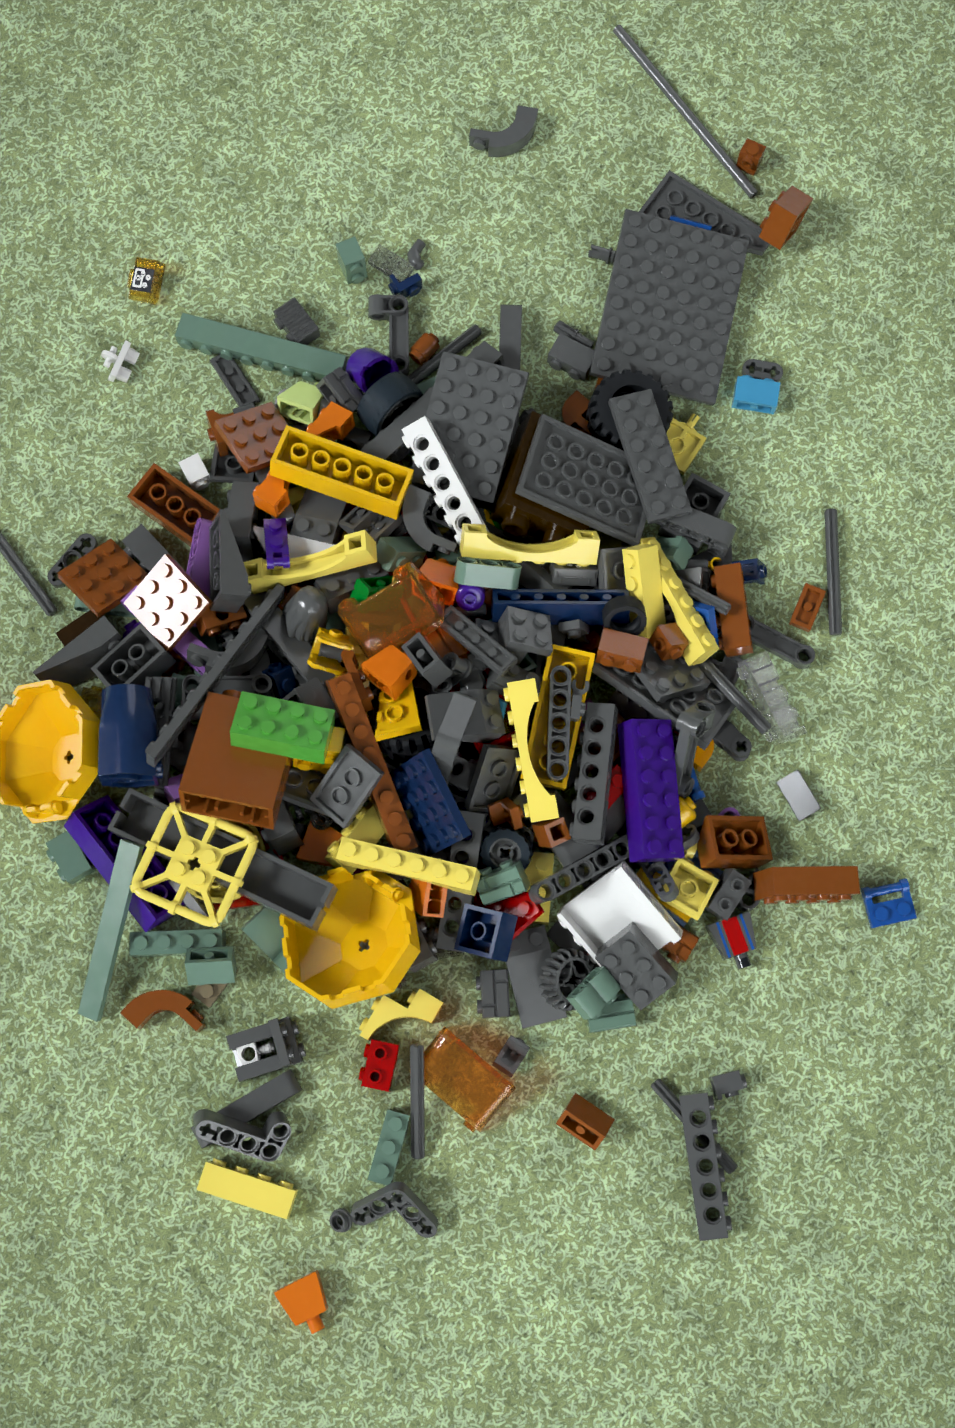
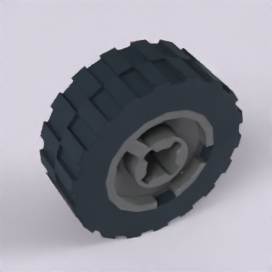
(503, 838)

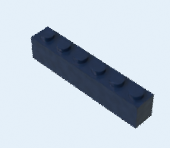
(559, 603)

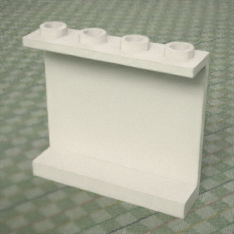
(611, 906)

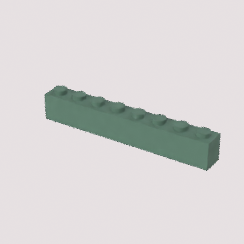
(257, 348)

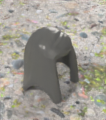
(306, 613)

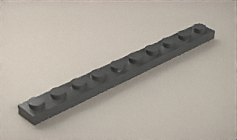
(211, 679)

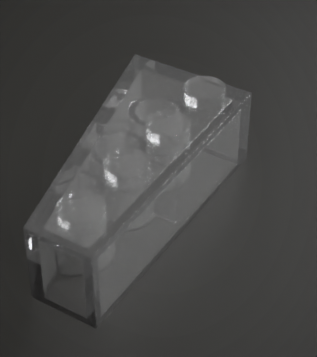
(770, 698)

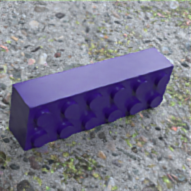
(650, 790)
(89, 830)

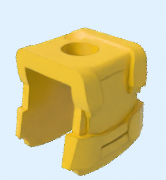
(333, 638)

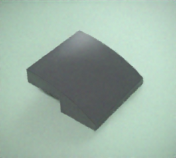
(374, 523)

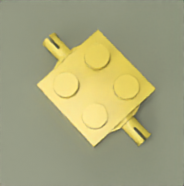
(685, 442)

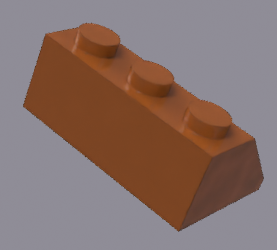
(734, 842)

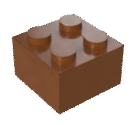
(785, 217)

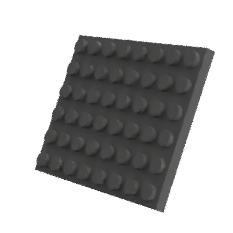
(670, 305)

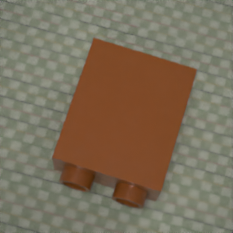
(230, 779)

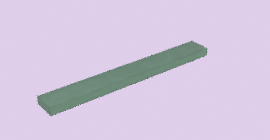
(110, 930)

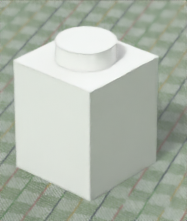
(195, 472)

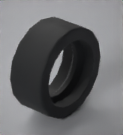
(625, 603)

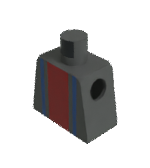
(734, 938)

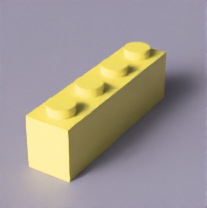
(644, 583)
(364, 828)
(247, 1189)

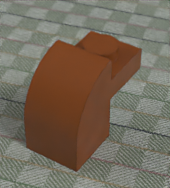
(575, 411)

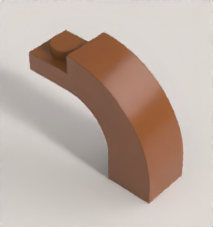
(147, 1005)

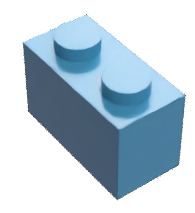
(756, 394)

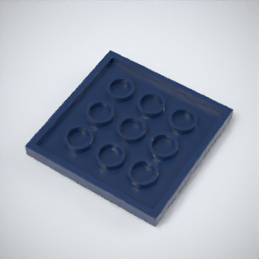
(429, 803)

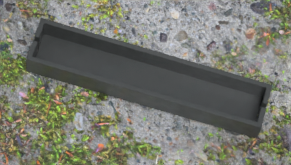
(267, 879)

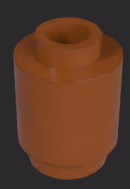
(424, 348)

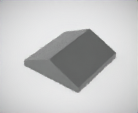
(228, 469)

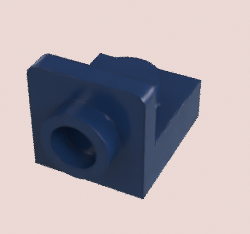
(753, 570)

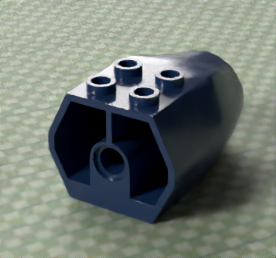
(124, 733)

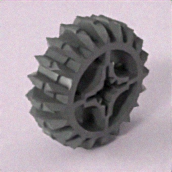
(562, 977)

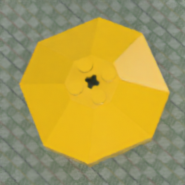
(35, 739)
(331, 960)

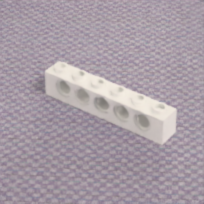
(412, 437)

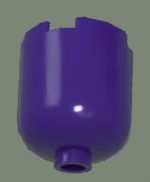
(368, 366)

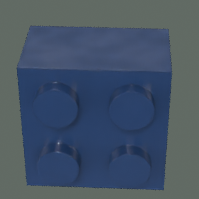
(486, 932)

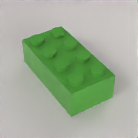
(282, 727)

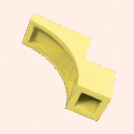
(386, 1010)

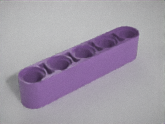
(198, 560)

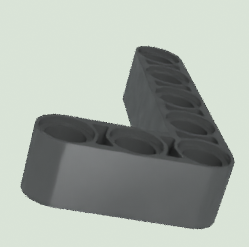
(452, 732)

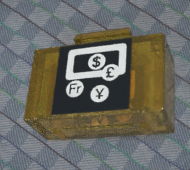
(146, 280)

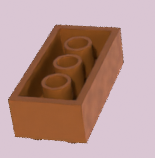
(170, 503)
(806, 884)

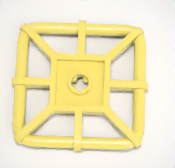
(199, 878)

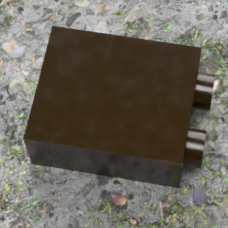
(518, 514)

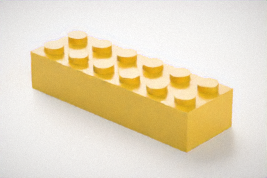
(341, 472)
(580, 665)

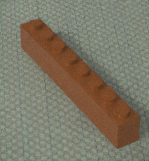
(363, 739)

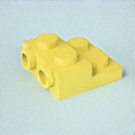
(694, 887)

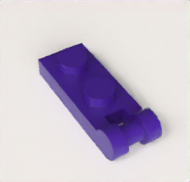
(276, 543)

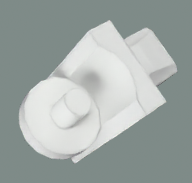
(127, 354)

